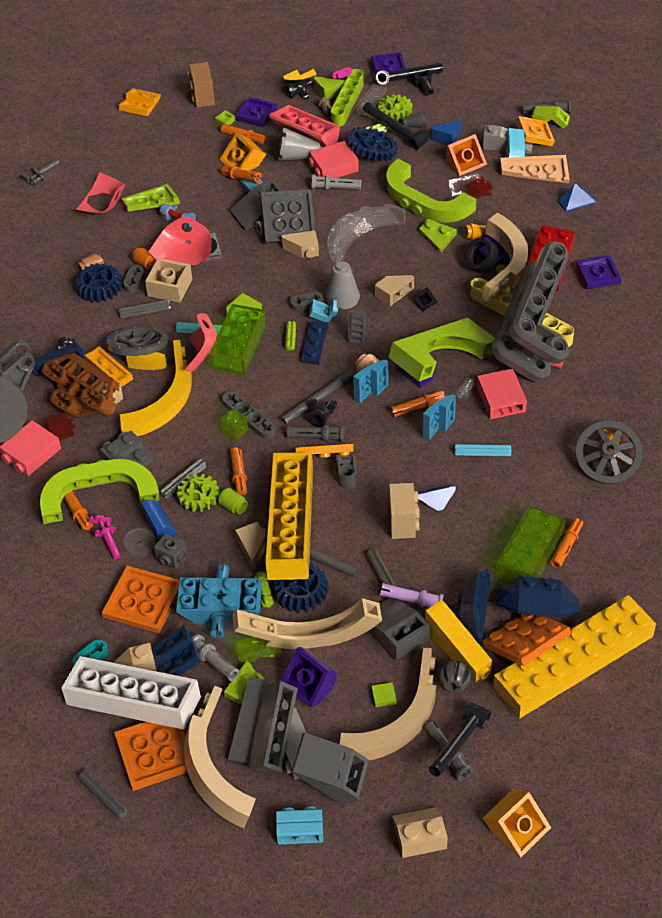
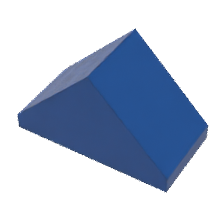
(447, 132)

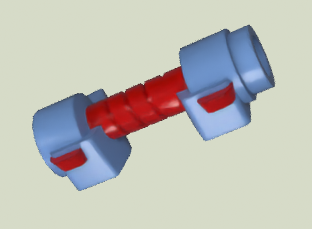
(168, 212)

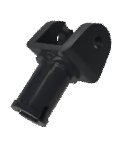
(423, 82)

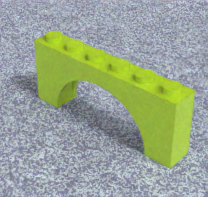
(413, 352)

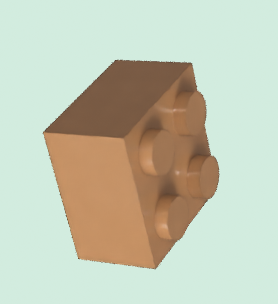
(201, 84)

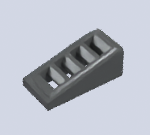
(357, 328)

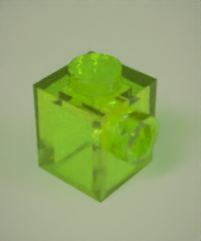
(234, 424)

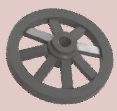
(137, 345)
(607, 456)

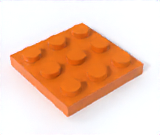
(142, 599)
(526, 638)
(151, 753)

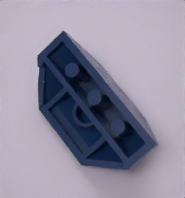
(538, 597)
(474, 604)

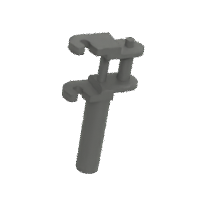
(39, 172)

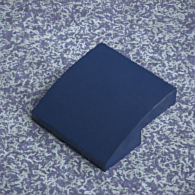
(176, 652)

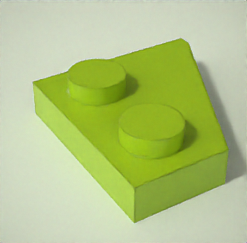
(437, 234)

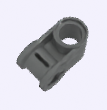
(346, 470)

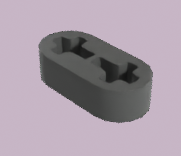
(136, 279)
(305, 300)

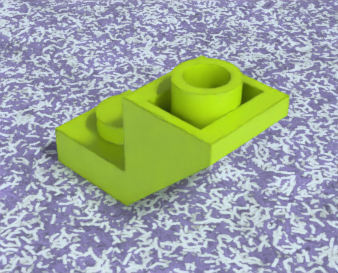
(555, 113)

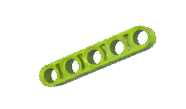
(347, 97)

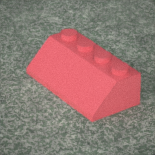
(306, 125)

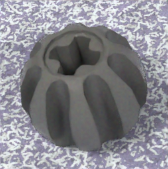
(455, 676)

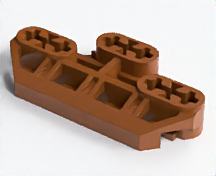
(77, 391)

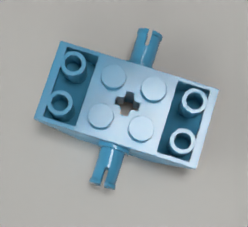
(218, 598)

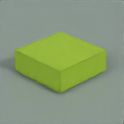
(225, 118)
(384, 695)

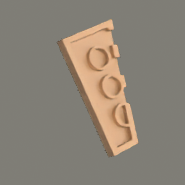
(544, 168)

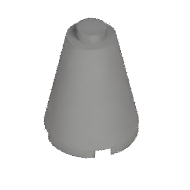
(295, 146)
(342, 286)

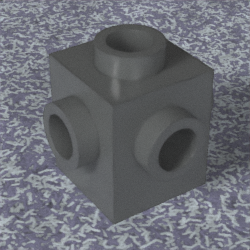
(170, 551)

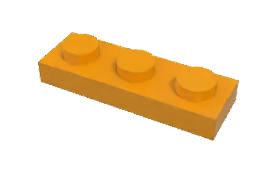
(109, 366)
(324, 451)

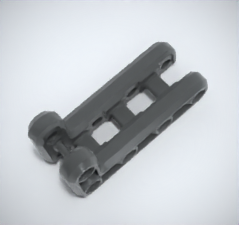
(522, 338)

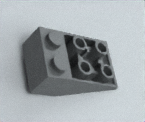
(249, 208)
(400, 628)
(330, 768)

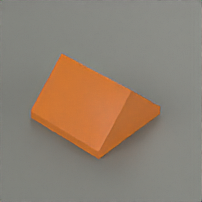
(465, 155)

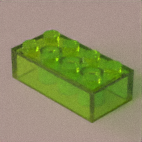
(238, 339)
(530, 545)

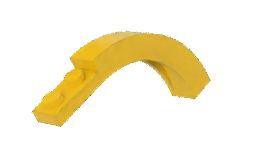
(166, 407)

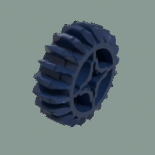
(98, 285)
(298, 594)

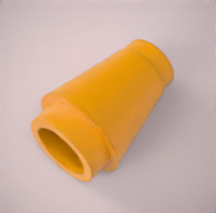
(474, 231)

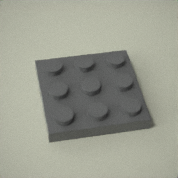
(286, 213)

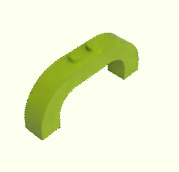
(421, 204)
(92, 475)

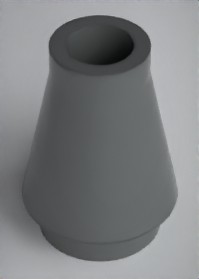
(416, 120)

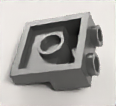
(127, 447)

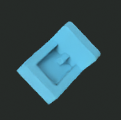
(323, 311)

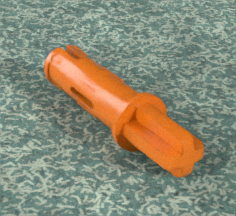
(231, 130)
(235, 172)
(416, 404)
(239, 477)
(79, 513)
(570, 536)

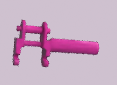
(342, 73)
(106, 533)

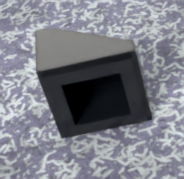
(425, 299)

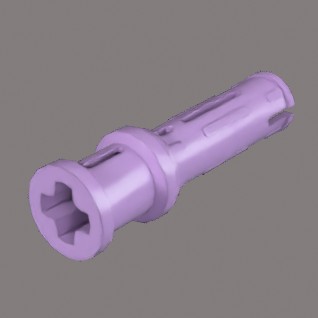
(421, 598)

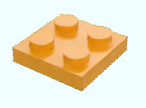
(535, 131)

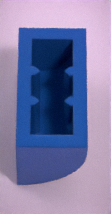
(157, 519)

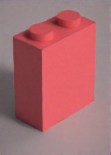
(334, 160)
(501, 393)
(29, 448)

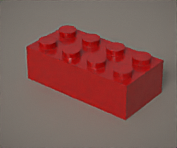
(549, 234)

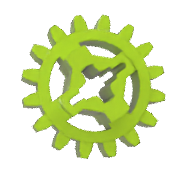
(396, 106)
(198, 492)

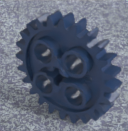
(372, 144)

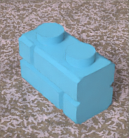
(299, 826)

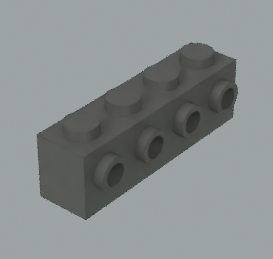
(273, 728)

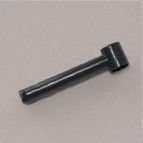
(406, 73)
(414, 140)
(474, 717)

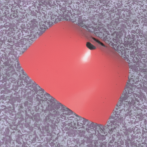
(106, 185)
(172, 245)
(202, 340)

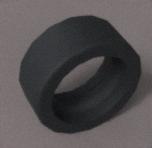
(489, 262)

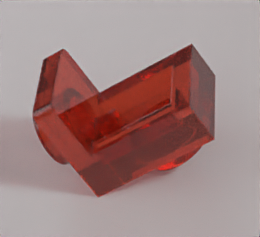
(479, 188)

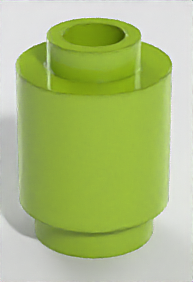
(232, 501)

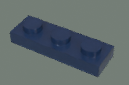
(314, 342)
(40, 361)

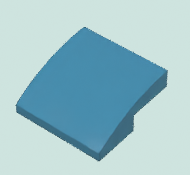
(370, 380)
(439, 416)

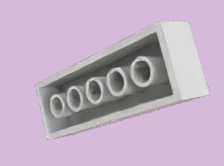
(132, 692)

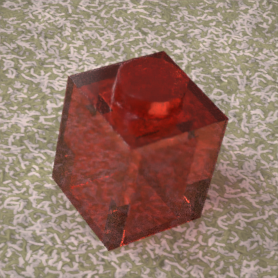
(61, 426)

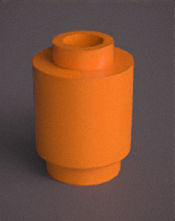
(143, 258)

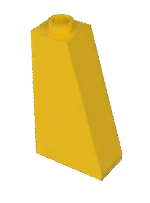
(456, 641)

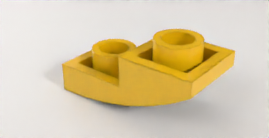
(147, 362)

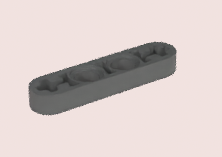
(250, 413)

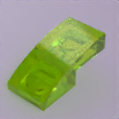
(253, 648)

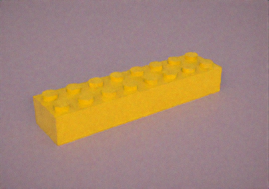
(290, 516)
(576, 657)

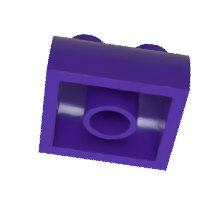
(310, 676)

